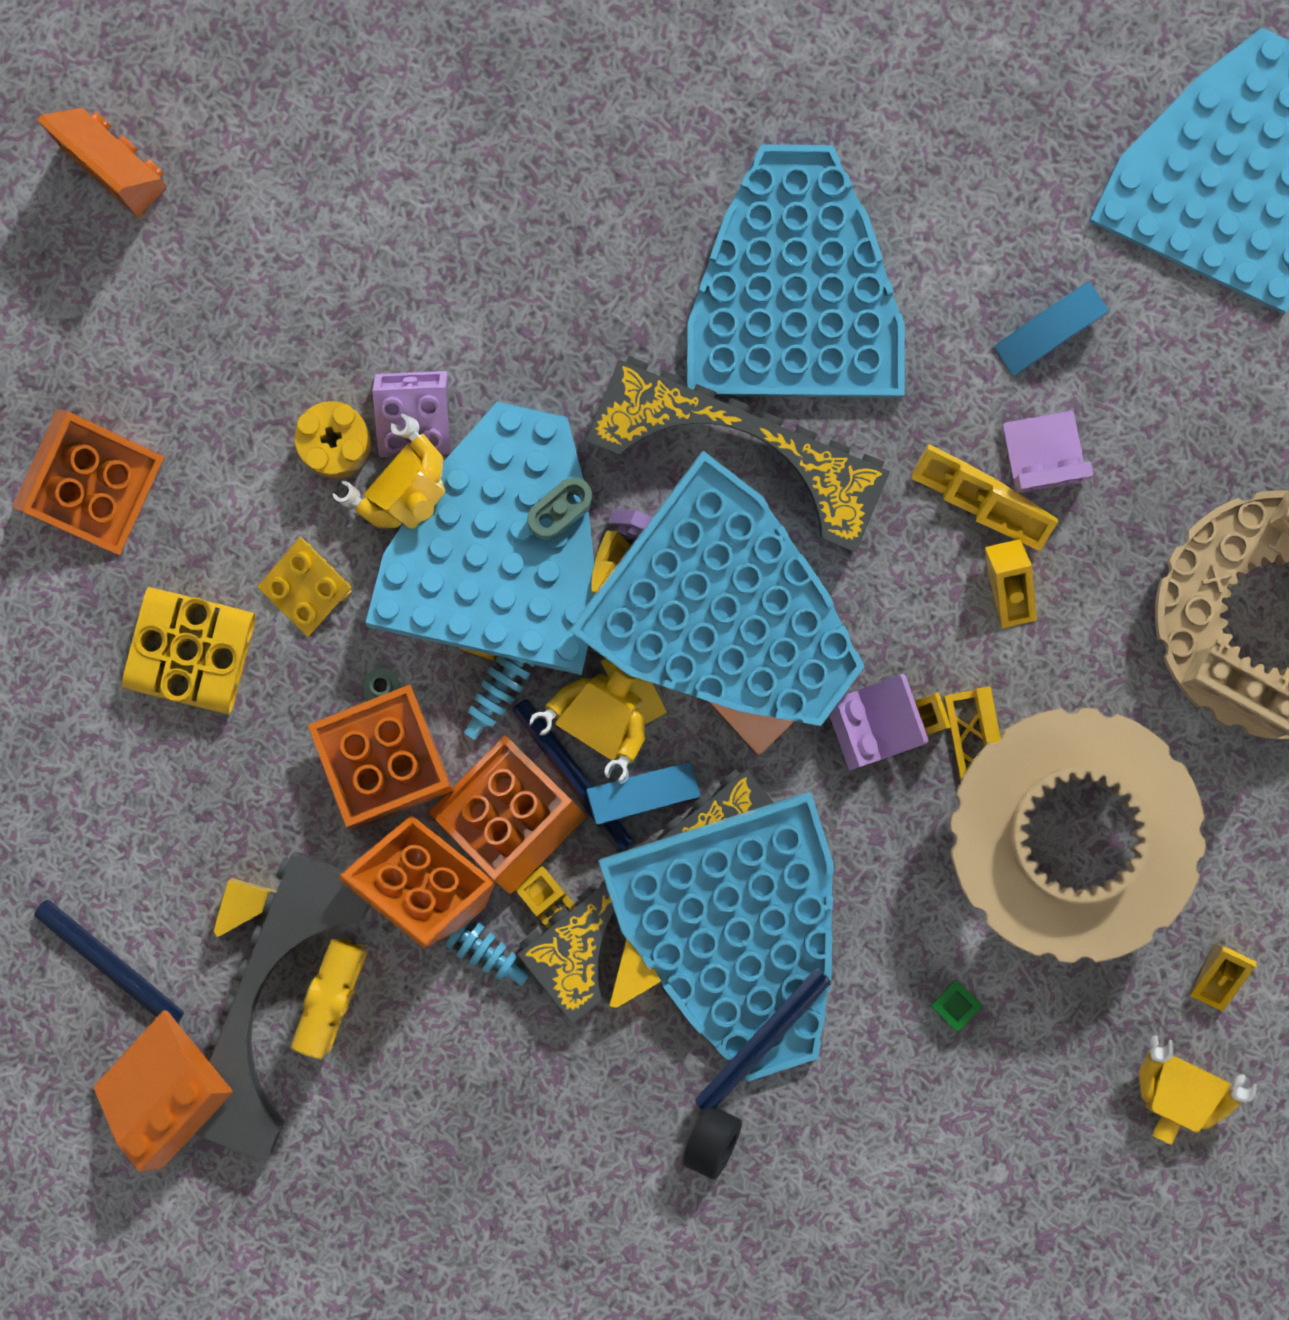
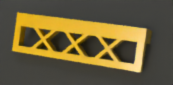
(985, 715)

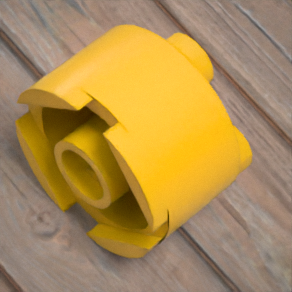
(315, 429)

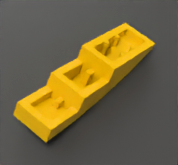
(985, 497)

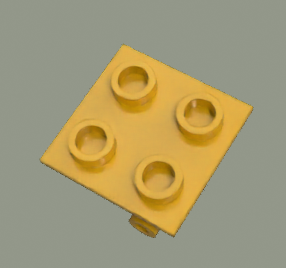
(305, 586)

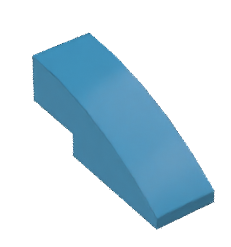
(1051, 328)
(643, 793)

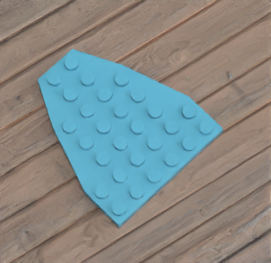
(1215, 176)
(796, 289)
(476, 568)
(723, 606)
(735, 923)

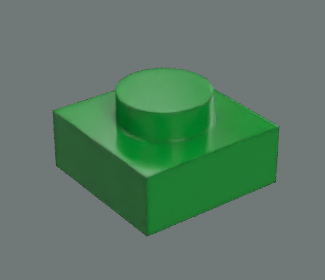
(956, 1005)

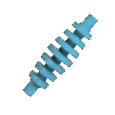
(497, 692)
(482, 949)

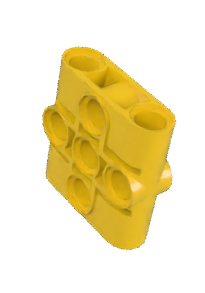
(170, 617)
(329, 998)

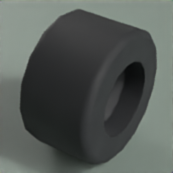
(712, 1142)

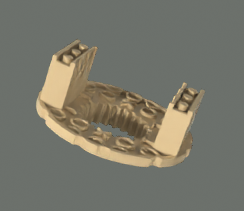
(1189, 609)
(994, 863)

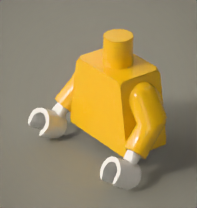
(406, 488)
(601, 716)
(1186, 1093)

